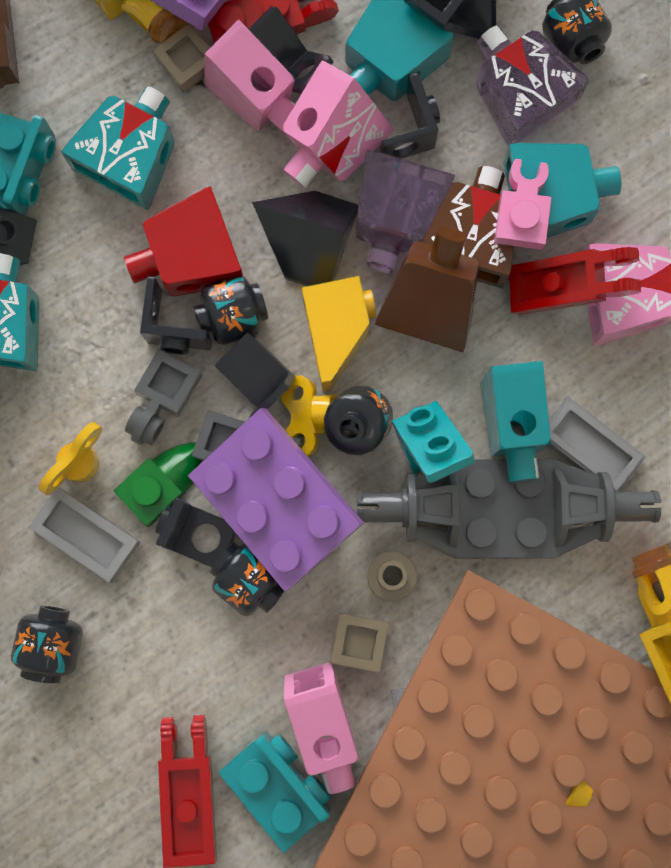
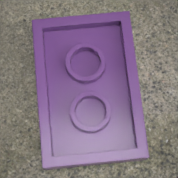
(275, 499)

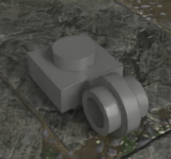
(166, 386)

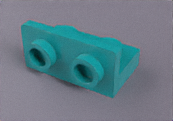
(23, 153)
(277, 790)

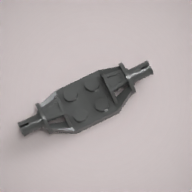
(509, 519)

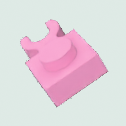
(523, 213)

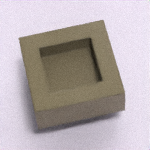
(183, 57)
(359, 642)

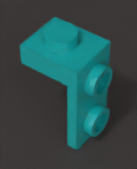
(432, 442)

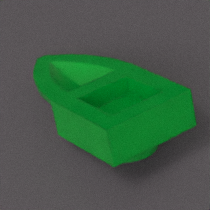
(158, 482)

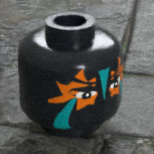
(577, 28)
(231, 309)
(358, 420)
(244, 581)
(46, 645)

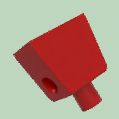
(186, 247)

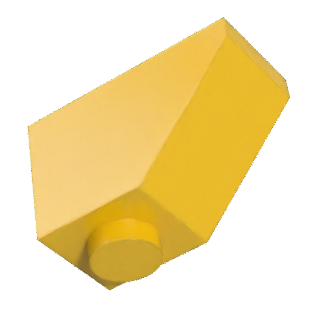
(337, 324)

